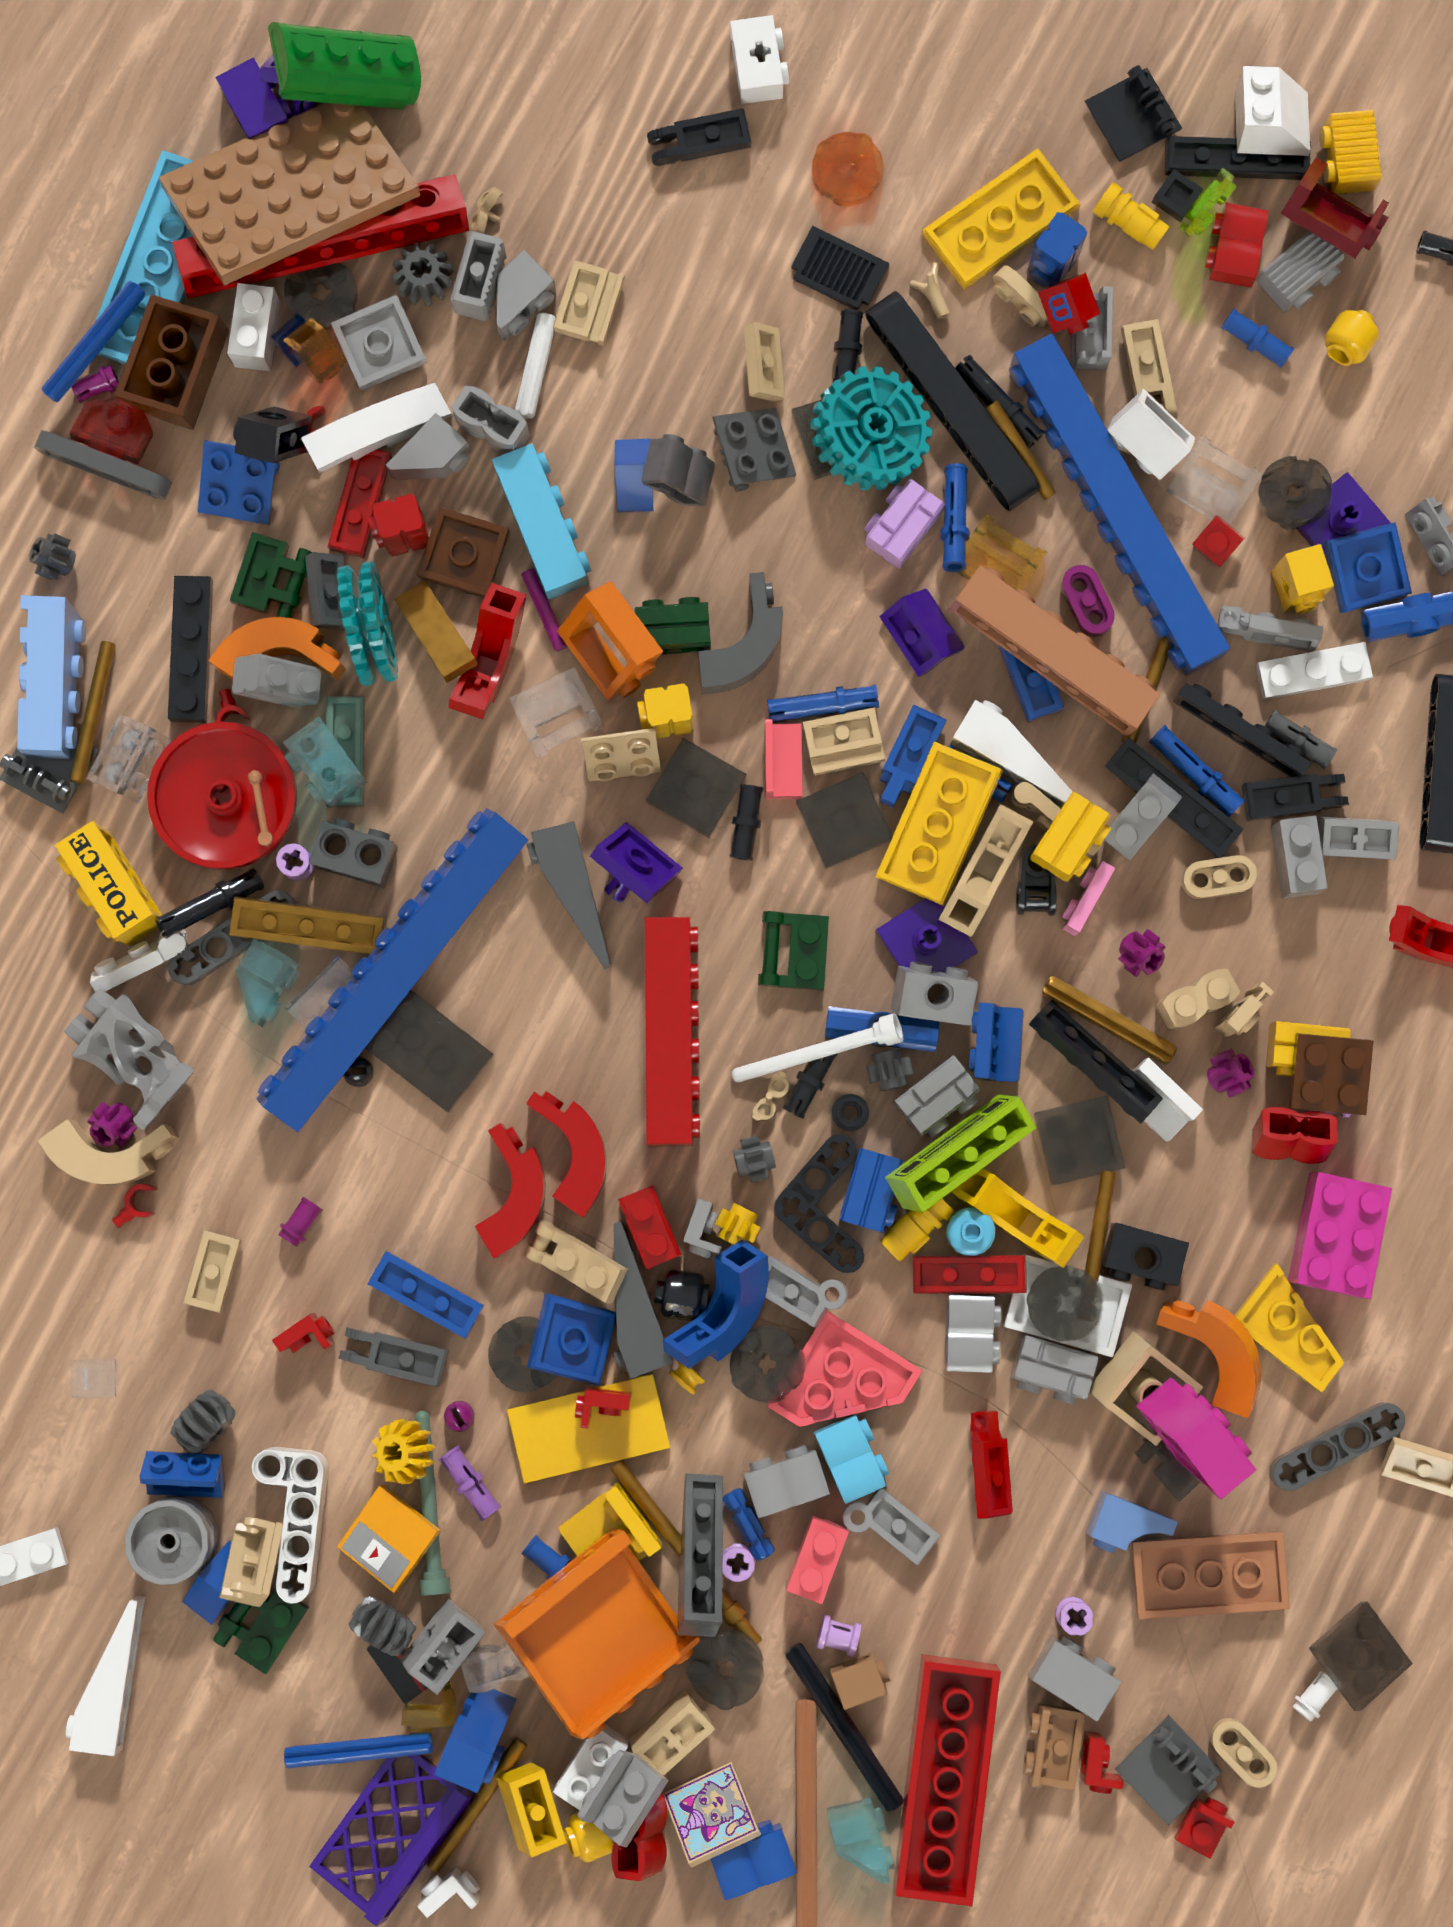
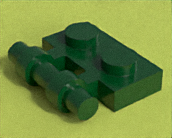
(260, 573)
(268, 1633)

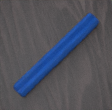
(93, 341)
(358, 1750)

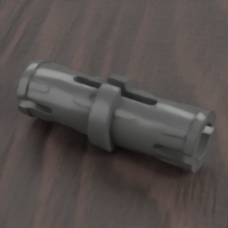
(1293, 734)

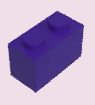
(252, 99)

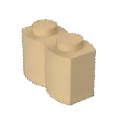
(1203, 996)

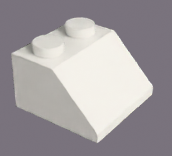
(1271, 113)

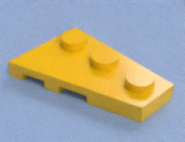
(1287, 1330)

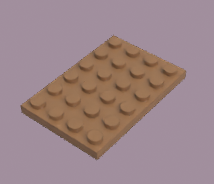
(288, 188)

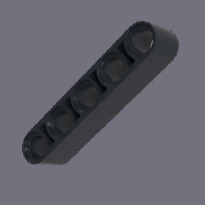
(1437, 798)

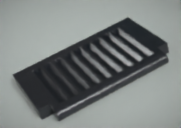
(838, 269)

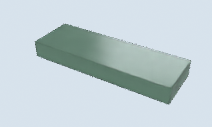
(346, 724)

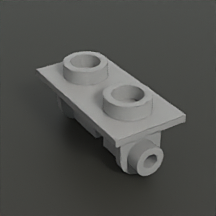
(1430, 524)

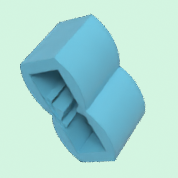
(851, 1458)

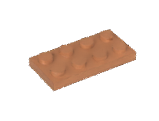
(1210, 1575)

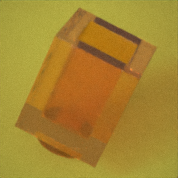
(315, 351)

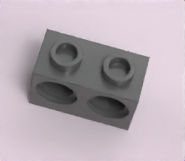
(350, 861)

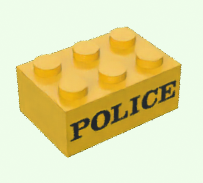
(108, 884)

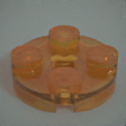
(851, 148)

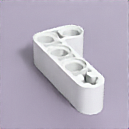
(293, 1522)

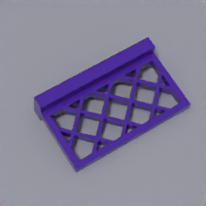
(410, 1860)

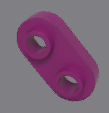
(1089, 601)

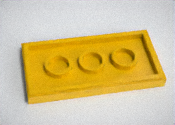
(1000, 218)
(939, 823)
(554, 1444)

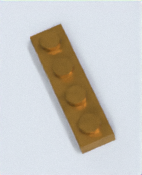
(305, 925)

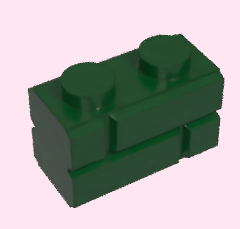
(677, 626)

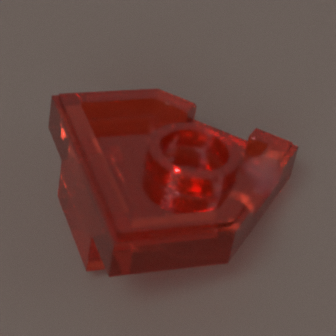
(113, 429)

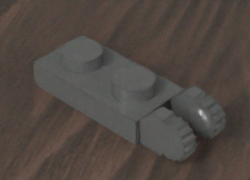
(398, 1357)

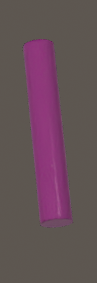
(543, 608)

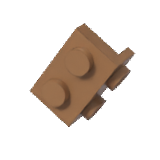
(1055, 1747)

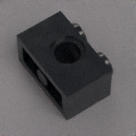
(271, 434)
(1167, 1256)

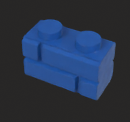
(1056, 250)
(868, 1192)

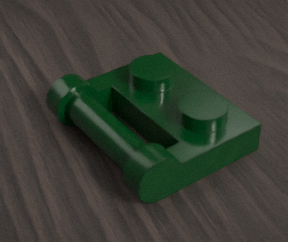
(806, 951)

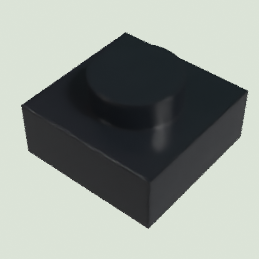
(1177, 195)

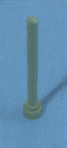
(435, 1578)

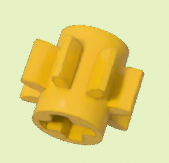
(737, 1224)

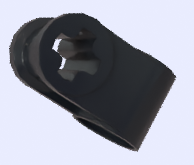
(1035, 885)

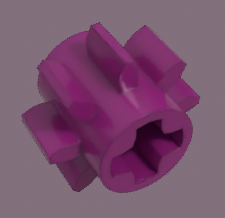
(1141, 953)
(1230, 1073)
(111, 1125)

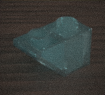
(263, 978)
(858, 1840)

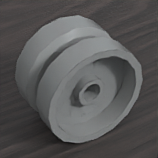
(154, 1554)

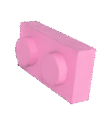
(1094, 883)

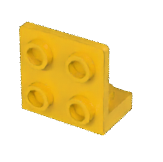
(606, 1512)

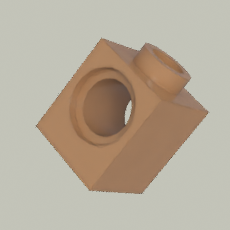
(860, 1680)

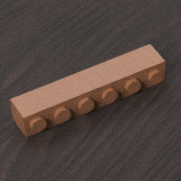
(1055, 650)

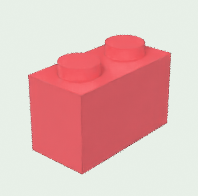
(816, 1558)

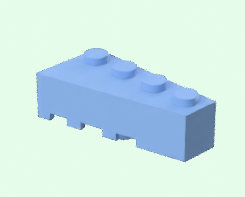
(49, 677)

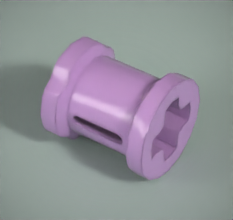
(294, 851)
(744, 1572)
(1071, 1627)
(838, 1635)

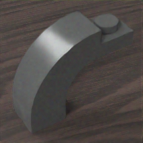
(740, 663)

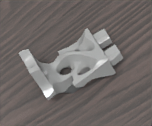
(127, 1037)

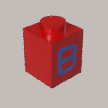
(1069, 304)

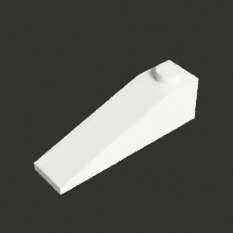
(996, 741)
(103, 1709)

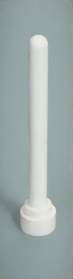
(885, 1031)

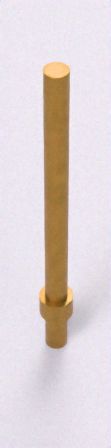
(732, 1611)

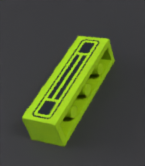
(960, 1152)

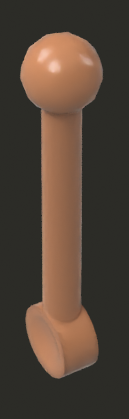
(264, 838)

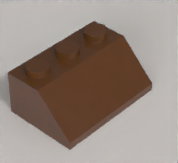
(172, 361)

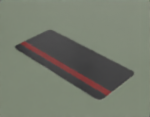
(402, 1682)

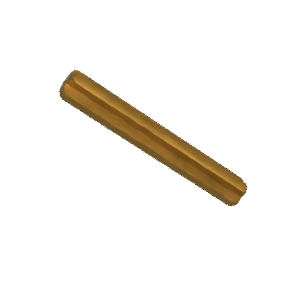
(1109, 1020)

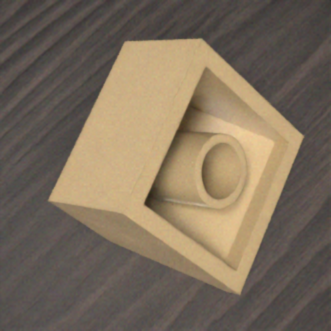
(1131, 1377)

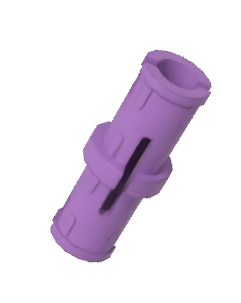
(469, 1483)

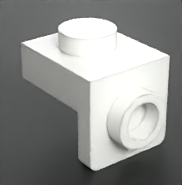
(439, 1890)

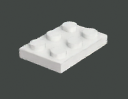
(1102, 1339)

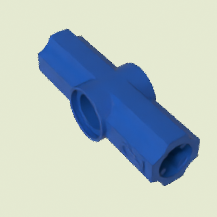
(1410, 617)
(917, 1033)

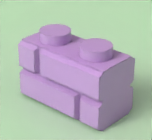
(903, 523)

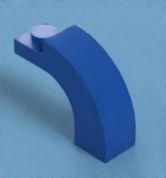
(730, 1314)

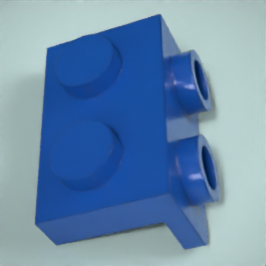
(997, 1043)
(183, 1474)

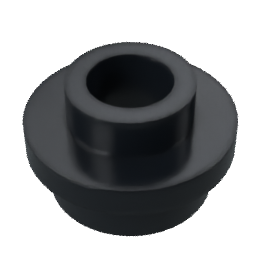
(862, 1112)

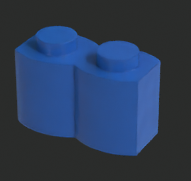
(754, 1862)

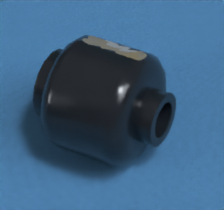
(682, 1295)

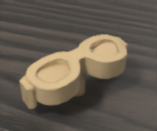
(485, 203)
(777, 1088)

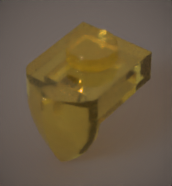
(427, 1716)

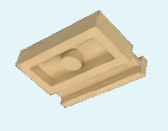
(588, 302)
(843, 741)
(1243, 1013)

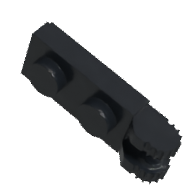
(701, 137)
(1290, 796)

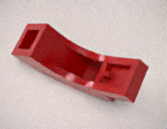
(492, 648)
(1421, 936)
(588, 1162)
(527, 1195)

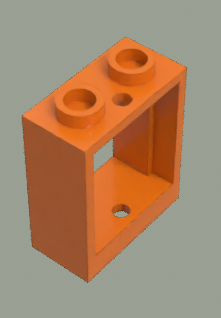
(626, 632)

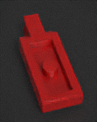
(990, 1466)

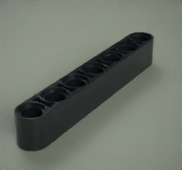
(952, 401)

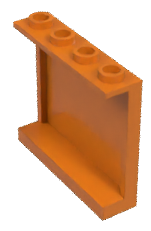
(596, 1635)

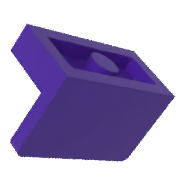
(921, 631)

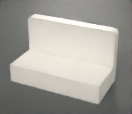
(1174, 1109)

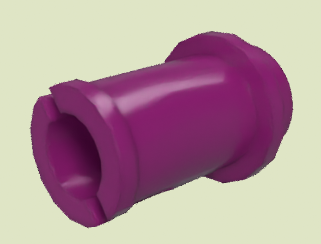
(95, 383)
(300, 1222)

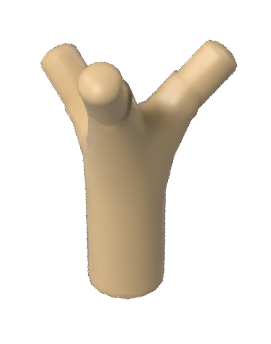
(932, 292)

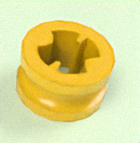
(687, 1378)

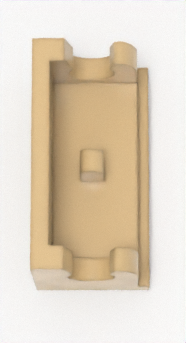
(251, 1561)
(672, 1733)

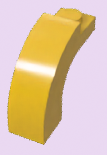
(1019, 1217)

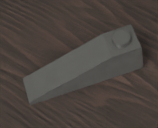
(564, 867)
(637, 1324)
(701, 1556)

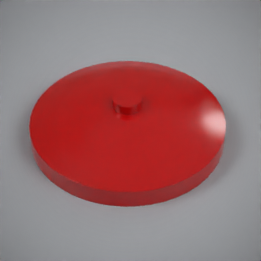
(204, 797)

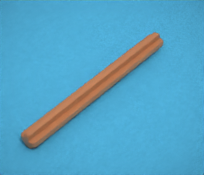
(806, 1813)

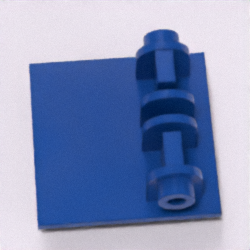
(235, 484)

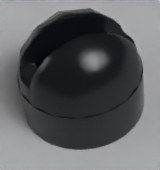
(360, 1080)

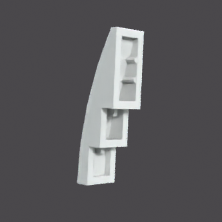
(374, 427)

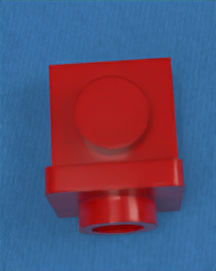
(298, 1334)
(609, 1403)
(1094, 1758)
(1204, 1826)

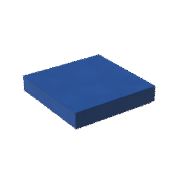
(1367, 567)
(571, 1339)

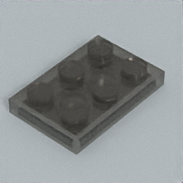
(429, 1051)

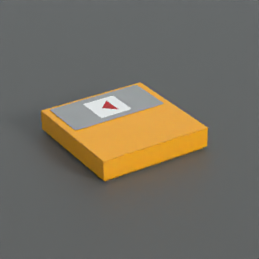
(388, 1538)

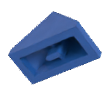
(629, 468)
(206, 1589)

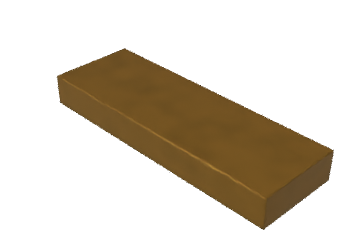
(436, 631)

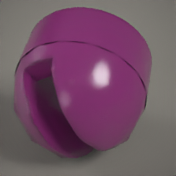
(466, 1412)

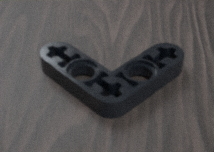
(809, 1198)

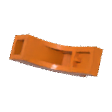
(275, 638)
(1231, 1346)

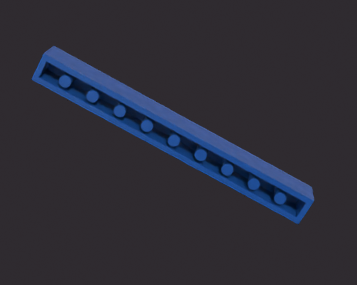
(1118, 505)
(391, 969)

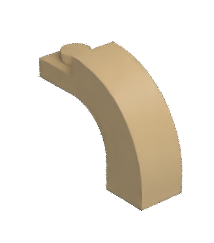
(985, 870)
(79, 1157)

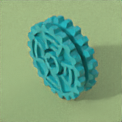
(876, 453)
(367, 623)

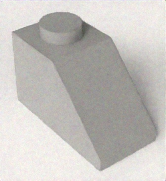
(430, 453)

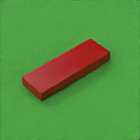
(360, 492)
(969, 1274)

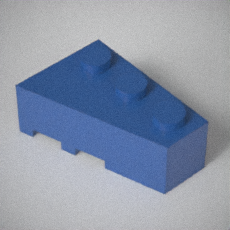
(473, 1744)

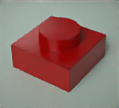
(1218, 541)

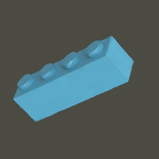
(541, 522)

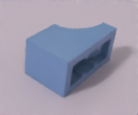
(1120, 1522)

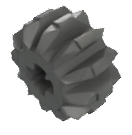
(417, 263)
(203, 1422)
(382, 1626)

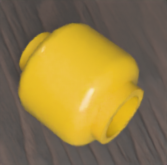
(1351, 337)
(586, 1840)

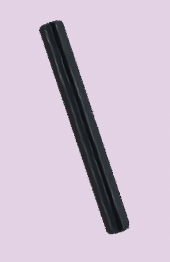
(844, 1727)

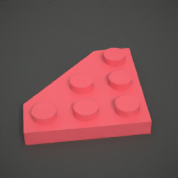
(845, 1375)

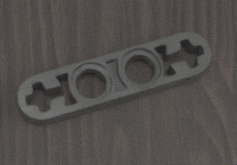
(103, 465)
(235, 946)
(1335, 1442)

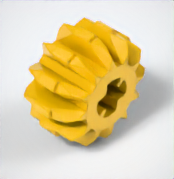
(403, 1451)

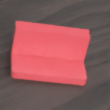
(783, 760)

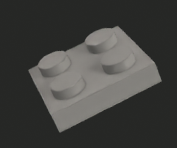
(378, 342)

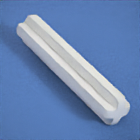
(535, 365)

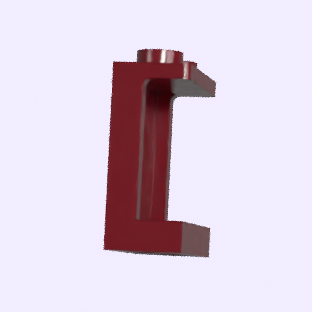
(1332, 215)

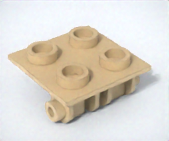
(621, 755)

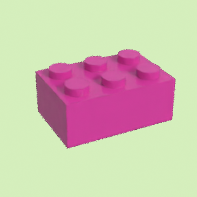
(1339, 1235)
(1198, 1436)

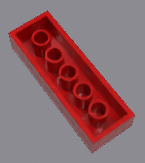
(669, 1031)
(946, 1780)

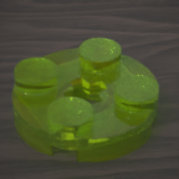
(1215, 193)

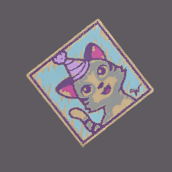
(711, 1814)

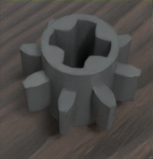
(52, 556)
(889, 1070)
(754, 1159)

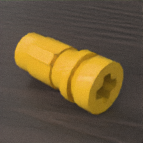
(1134, 219)
(913, 1229)

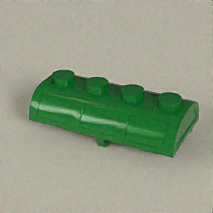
(345, 66)

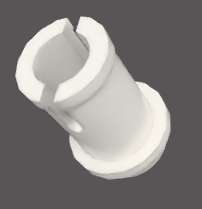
(1315, 1697)

